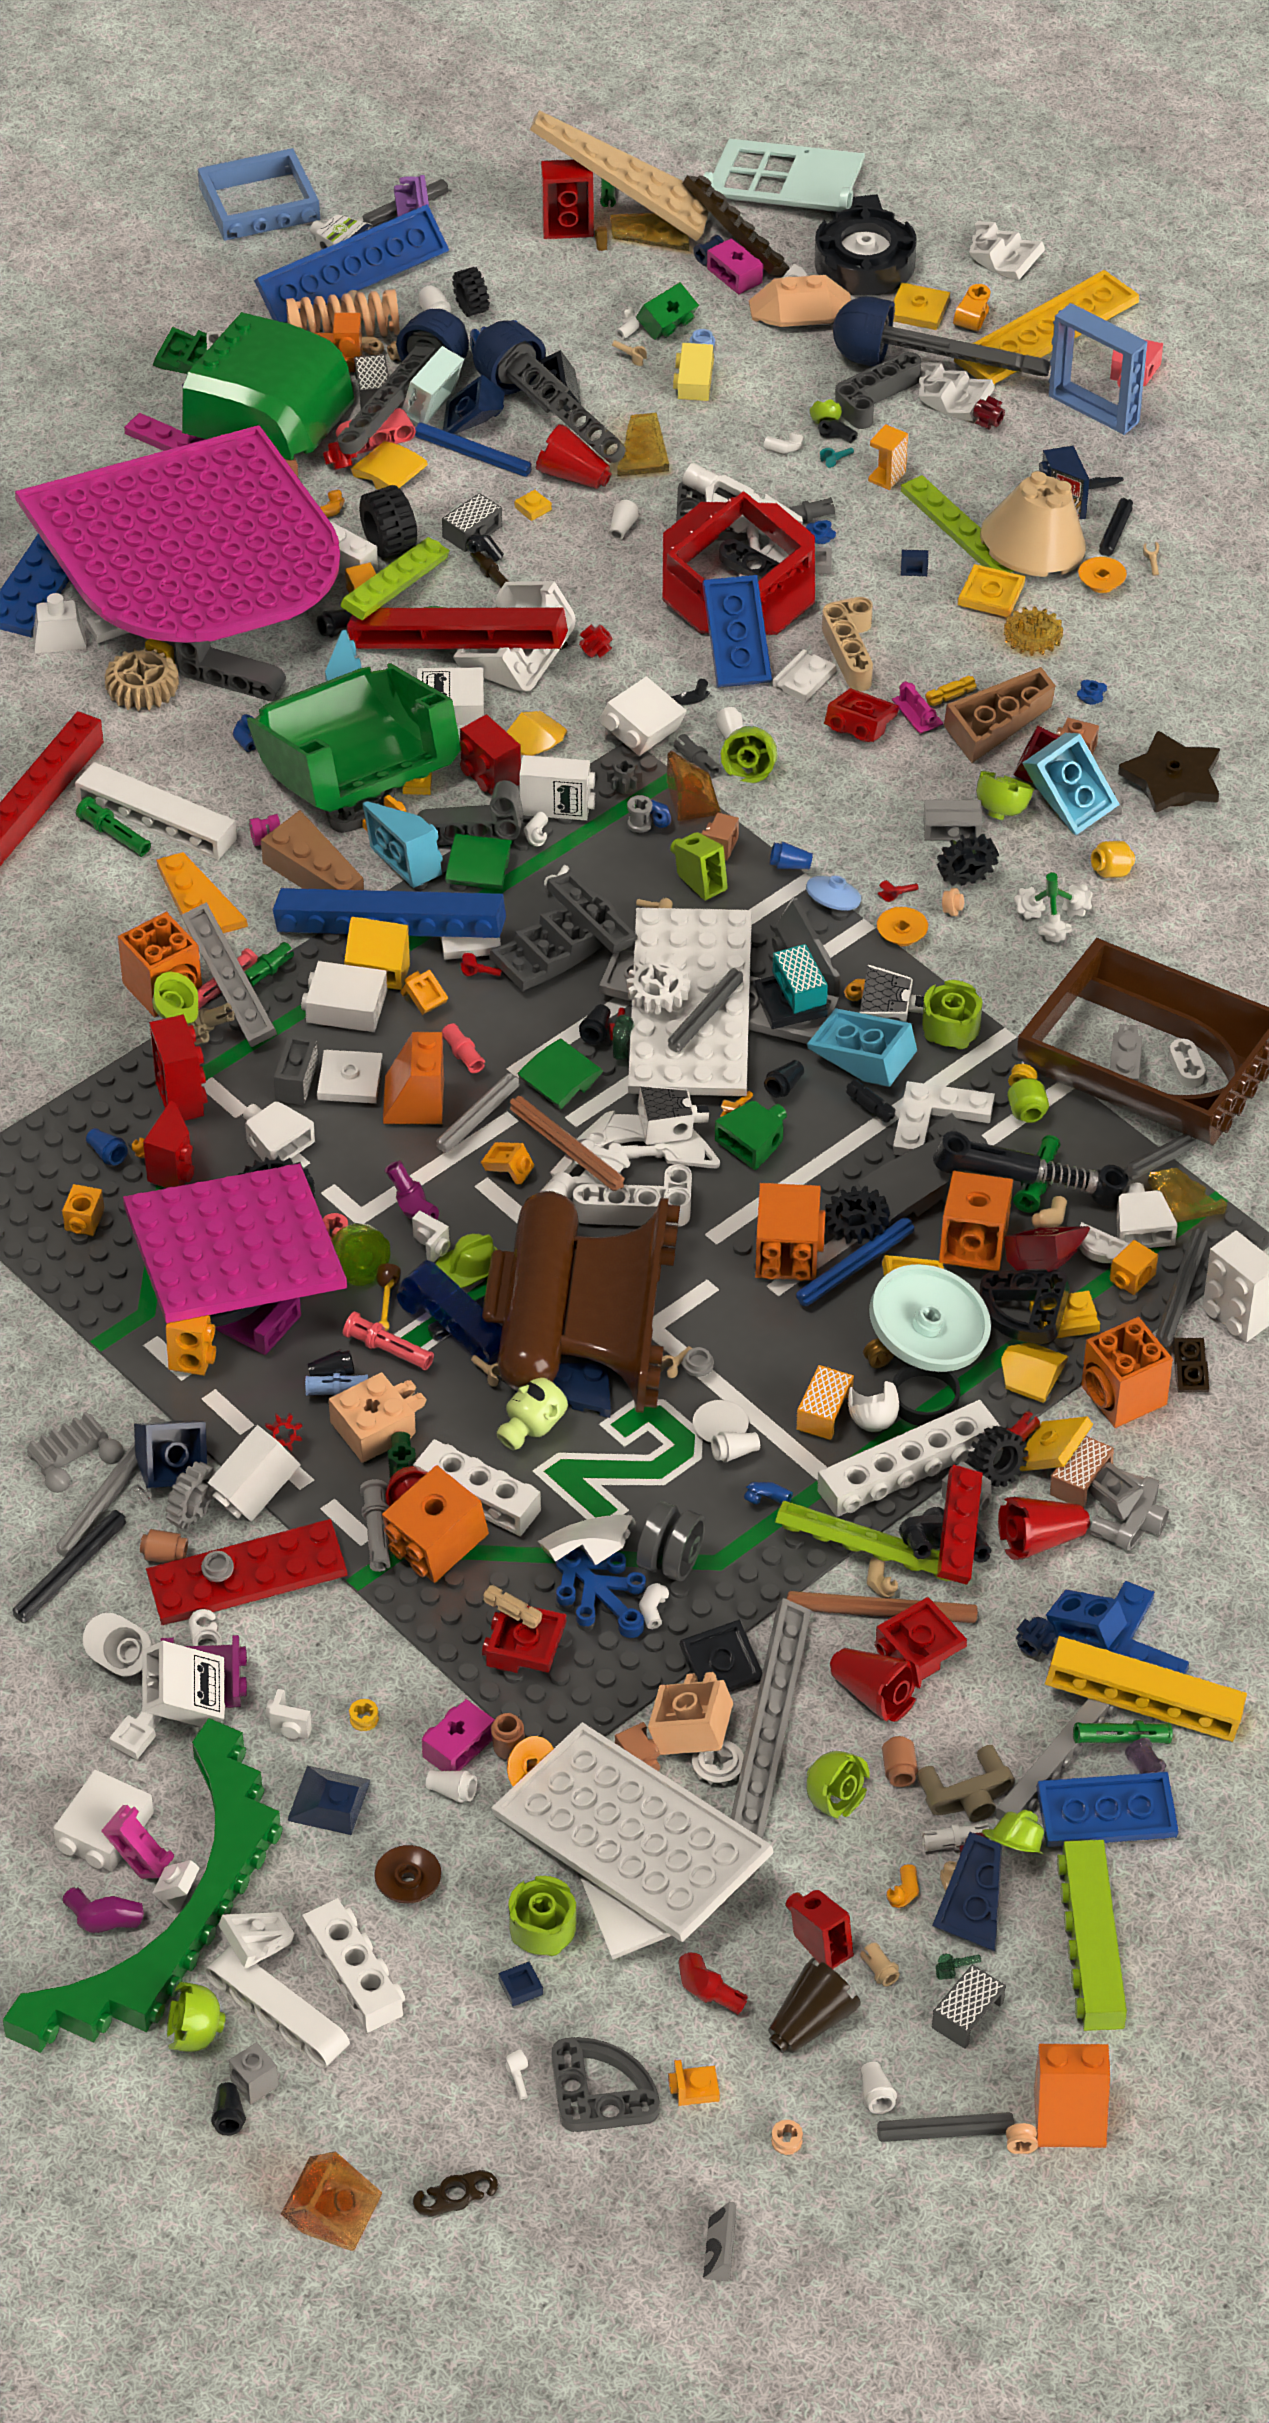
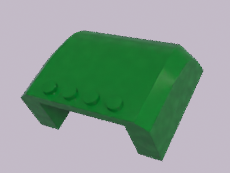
(268, 378)
(356, 736)

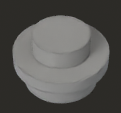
(698, 1362)
(217, 1566)

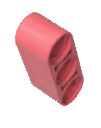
(395, 429)

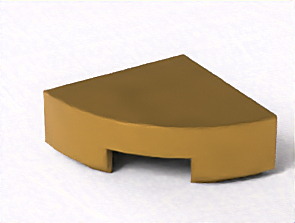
(601, 238)

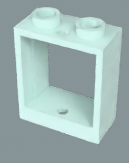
(432, 386)

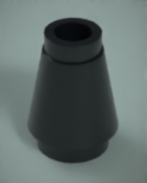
(333, 622)
(595, 1025)
(783, 1079)
(332, 1363)
(228, 2112)

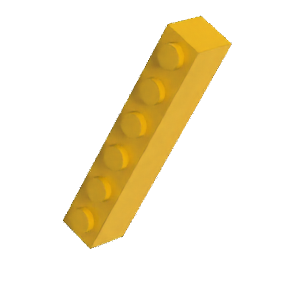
(1146, 1688)

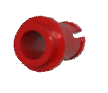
(1022, 1427)

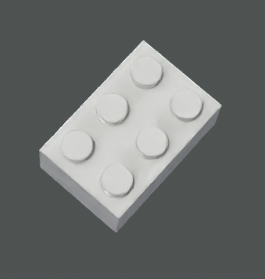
(1238, 1286)

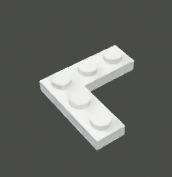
(925, 1100)

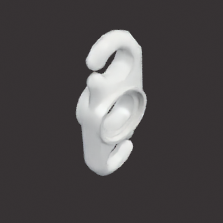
(198, 1632)

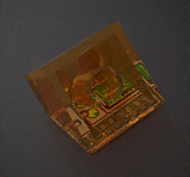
(331, 2201)

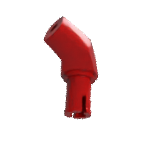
(707, 1984)

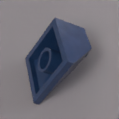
(473, 405)
(329, 1800)

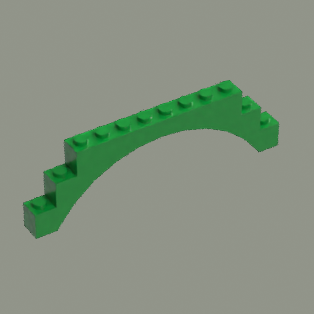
(144, 1982)

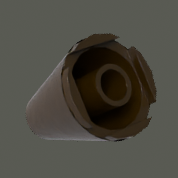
(811, 2007)

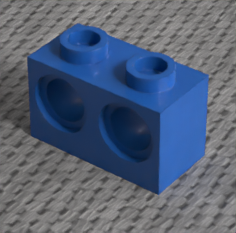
(1087, 1618)

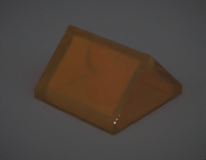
(690, 789)

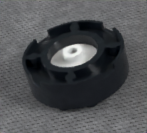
(866, 251)

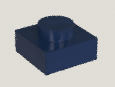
(914, 562)
(520, 1983)

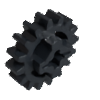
(967, 859)
(857, 1214)

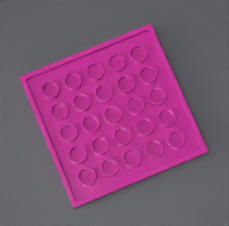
(234, 1243)

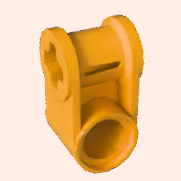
(973, 308)

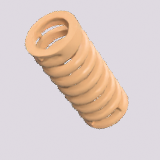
(326, 314)

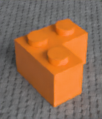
(346, 336)

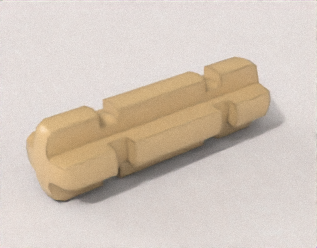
(512, 1606)

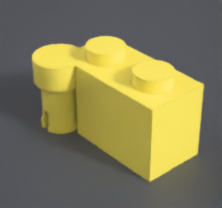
(695, 371)

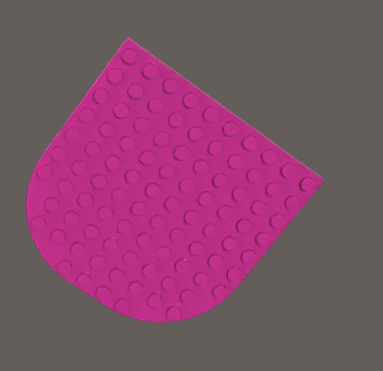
(190, 539)

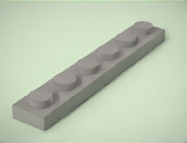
(229, 974)

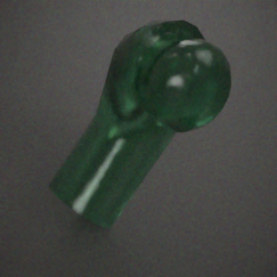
(621, 1036)

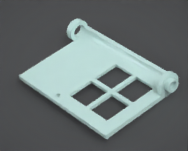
(816, 179)

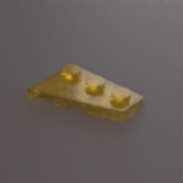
(649, 230)
(643, 447)

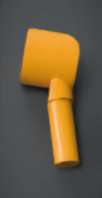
(729, 1106)

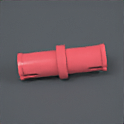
(463, 1048)

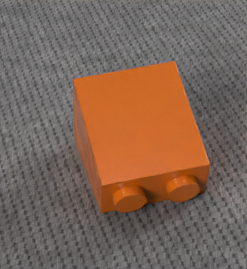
(416, 1082)
(1072, 2095)

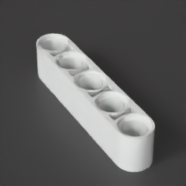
(278, 2008)

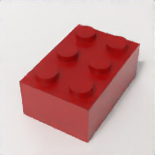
(567, 199)
(178, 1065)

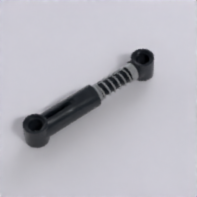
(958, 1152)

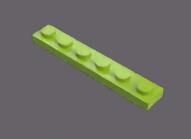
(950, 520)
(395, 578)
(854, 1537)

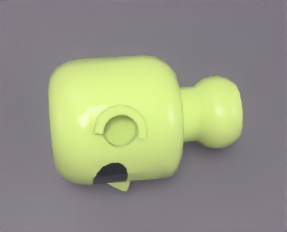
(532, 1412)

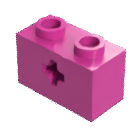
(734, 266)
(457, 1737)

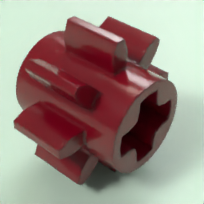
(988, 412)

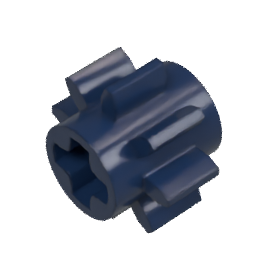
(1035, 1636)

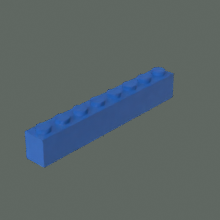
(424, 912)

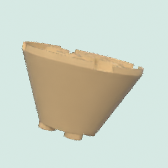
(1036, 528)

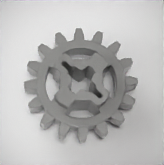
(190, 1496)

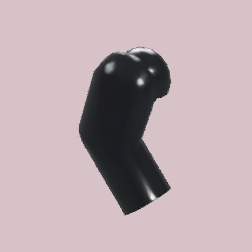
(835, 429)
(486, 544)

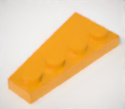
(192, 888)

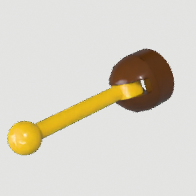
(388, 1277)

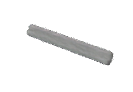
(477, 1112)

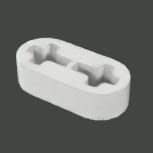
(1181, 1064)

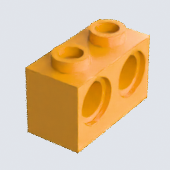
(190, 1345)

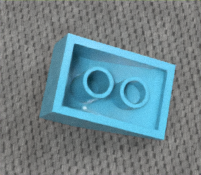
(1071, 782)
(404, 842)
(865, 1045)

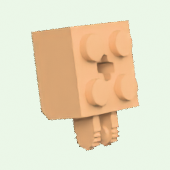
(373, 1413)
(691, 1715)

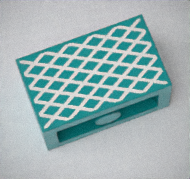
(800, 978)

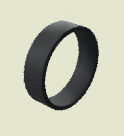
(920, 1418)

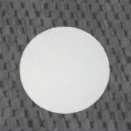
(719, 1417)

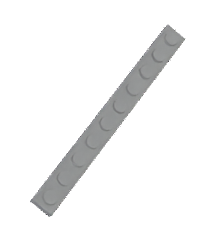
(770, 1717)

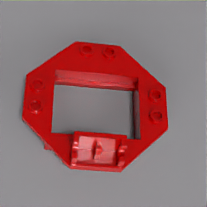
(783, 591)

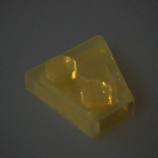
(1185, 1196)

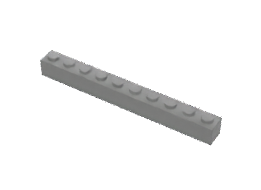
(1053, 1759)

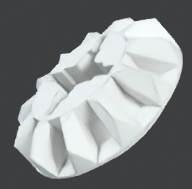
(729, 1755)

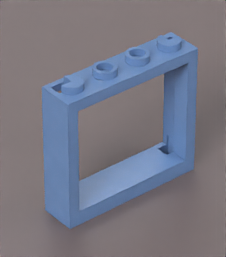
(253, 170)
(1117, 417)

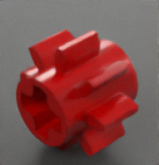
(337, 458)
(595, 641)
(288, 1424)

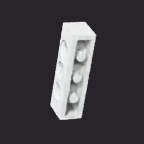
(502, 1497)
(370, 2007)

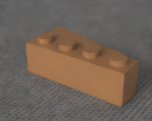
(998, 712)
(307, 857)

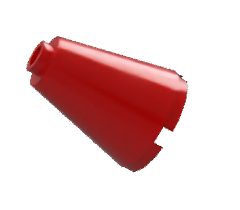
(572, 460)
(1039, 1525)
(878, 1681)

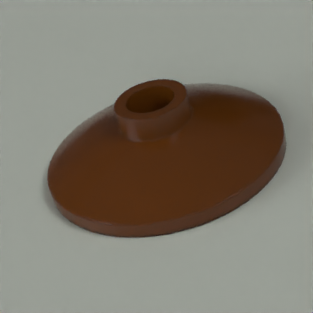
(403, 1863)

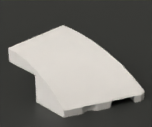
(1003, 250)
(952, 390)
(596, 1536)
(621, 1925)

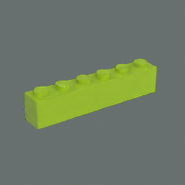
(1093, 1935)

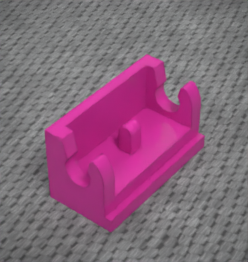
(136, 1844)

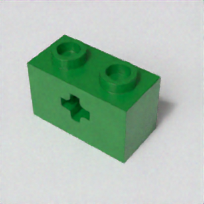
(667, 311)

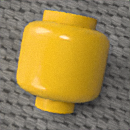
(1112, 859)

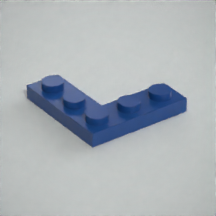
(1134, 1604)

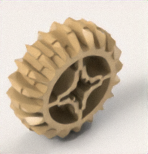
(141, 679)

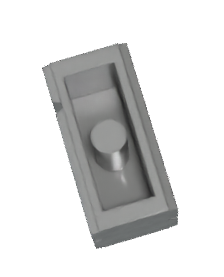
(951, 819)

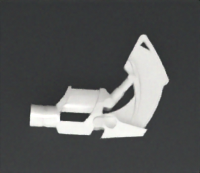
(707, 483)
(605, 1139)

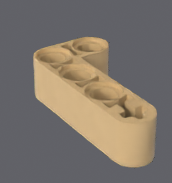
(841, 627)

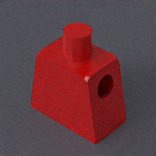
(821, 1927)

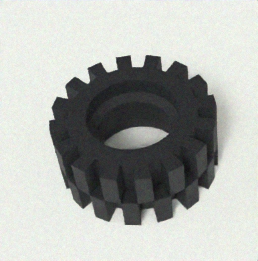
(470, 291)
(1009, 1461)

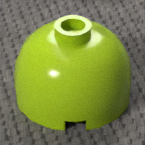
(749, 749)
(1002, 795)
(840, 1776)
(196, 2014)

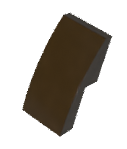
(1190, 1365)

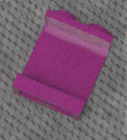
(265, 1325)
(234, 1658)

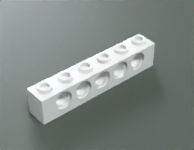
(903, 1459)

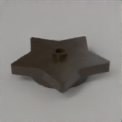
(1173, 773)

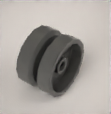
(671, 1541)

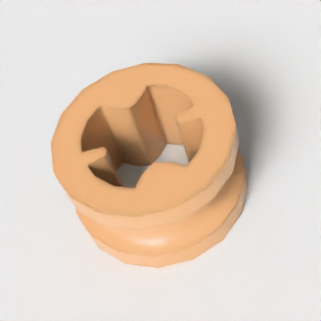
(777, 2137)
(1021, 2138)

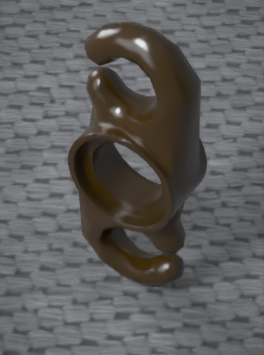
(466, 2182)

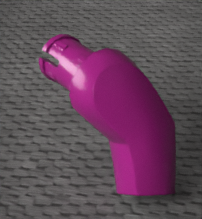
(409, 1192)
(104, 1912)

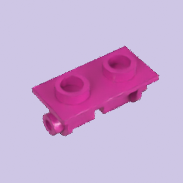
(916, 709)

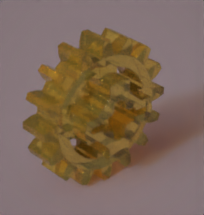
(1033, 631)

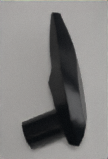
(1099, 482)
(694, 696)

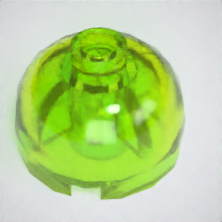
(361, 1252)

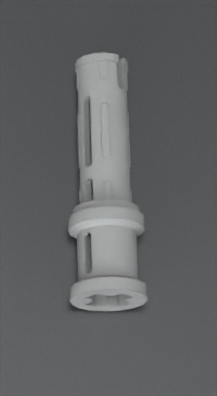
(374, 1506)

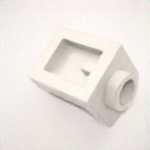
(432, 1234)

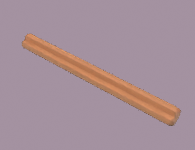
(567, 1143)
(876, 1606)

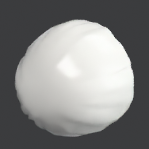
(875, 1411)

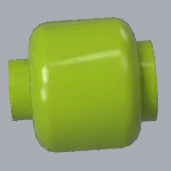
(1028, 1100)

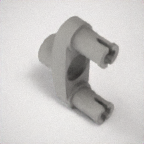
(1143, 1517)

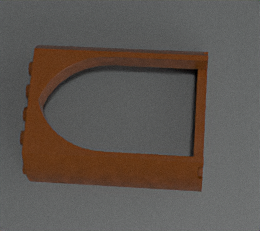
(1214, 1019)

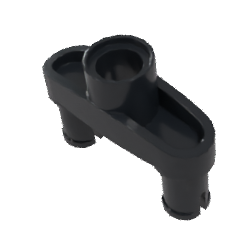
(926, 1530)

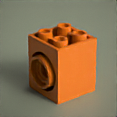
(154, 949)
(975, 1220)
(789, 1231)
(1126, 1372)
(435, 1524)

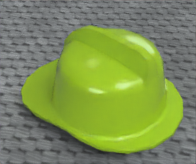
(175, 996)
(468, 1260)
(1018, 1831)

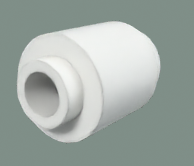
(433, 298)

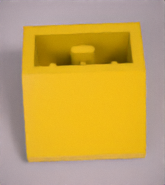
(379, 947)

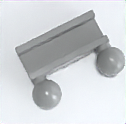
(69, 1444)

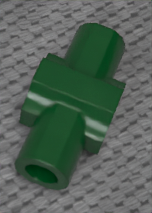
(401, 1453)

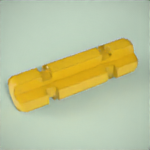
(950, 690)

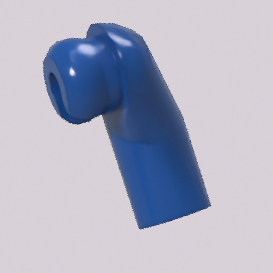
(243, 735)
(660, 814)
(769, 1490)

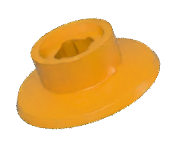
(1102, 574)
(902, 925)
(530, 1749)

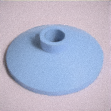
(833, 892)

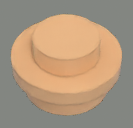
(952, 901)

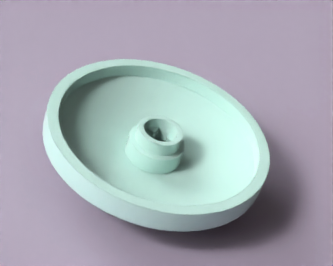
(930, 1318)

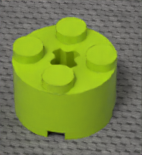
(952, 1014)
(542, 1915)

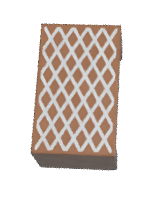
(1074, 1479)

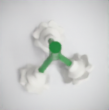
(1075, 903)

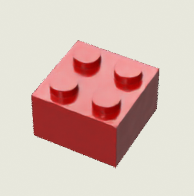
(489, 754)

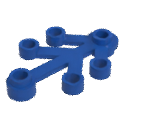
(599, 1586)

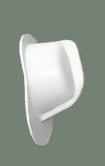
(115, 1643)

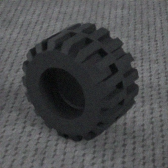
(388, 521)

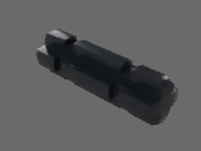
(871, 1101)

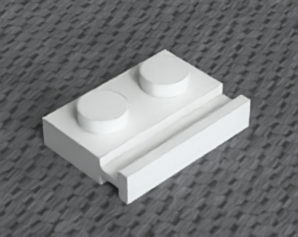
(804, 675)

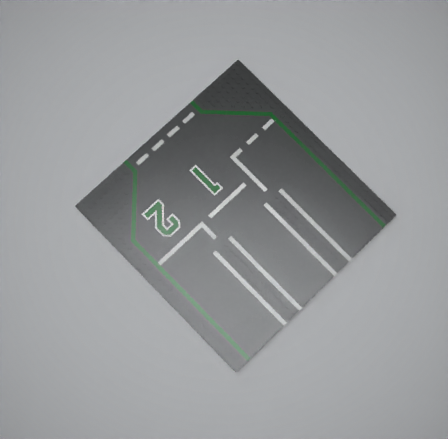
(709, 1299)

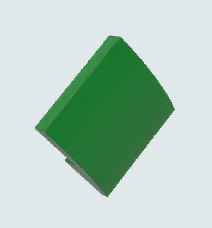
(181, 351)
(478, 861)
(559, 1072)

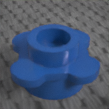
(822, 531)
(1091, 691)

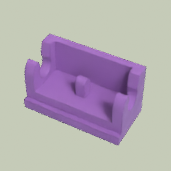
(410, 196)

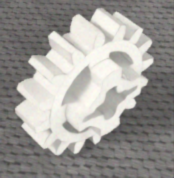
(658, 985)

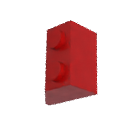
(169, 1150)

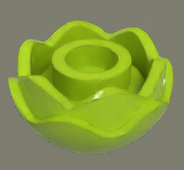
(825, 410)

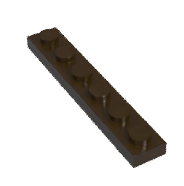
(740, 229)

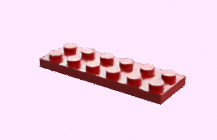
(260, 1571)

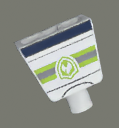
(336, 230)

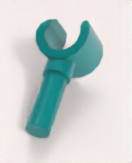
(831, 456)

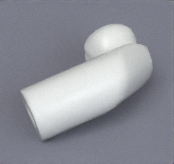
(630, 323)
(784, 446)
(533, 829)
(648, 1605)

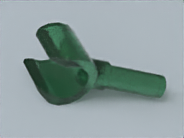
(947, 1963)

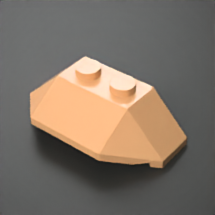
(798, 301)

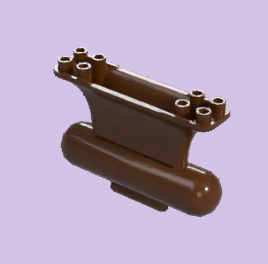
(579, 1295)

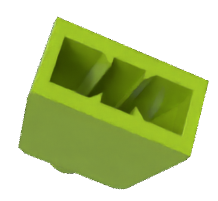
(701, 864)

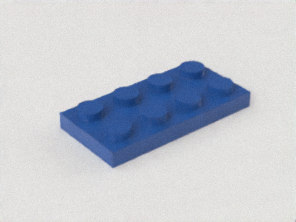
(737, 631)
(1107, 1808)

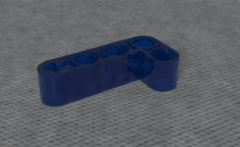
(451, 1307)

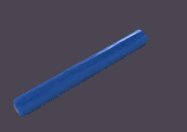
(473, 449)
(855, 1262)

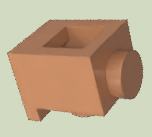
(724, 831)
(636, 1742)

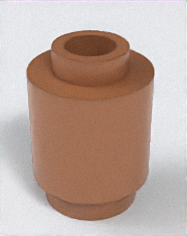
(163, 1546)
(506, 1734)
(900, 1761)

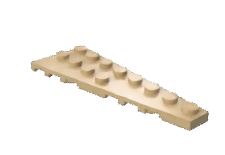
(640, 181)

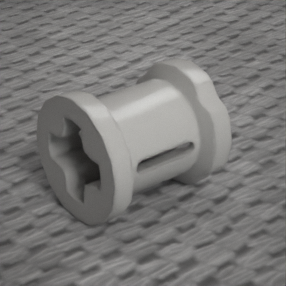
(641, 813)

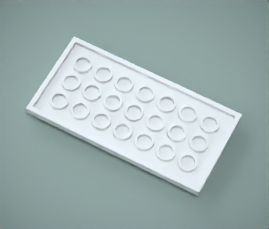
(707, 947)
(632, 1831)

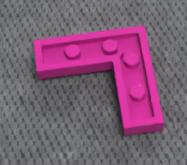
(158, 433)

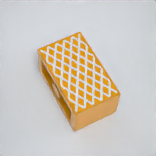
(892, 456)
(823, 1401)

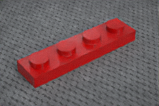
(959, 1524)

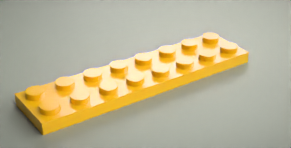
(1034, 331)

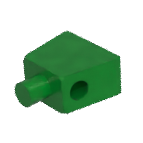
(751, 1132)

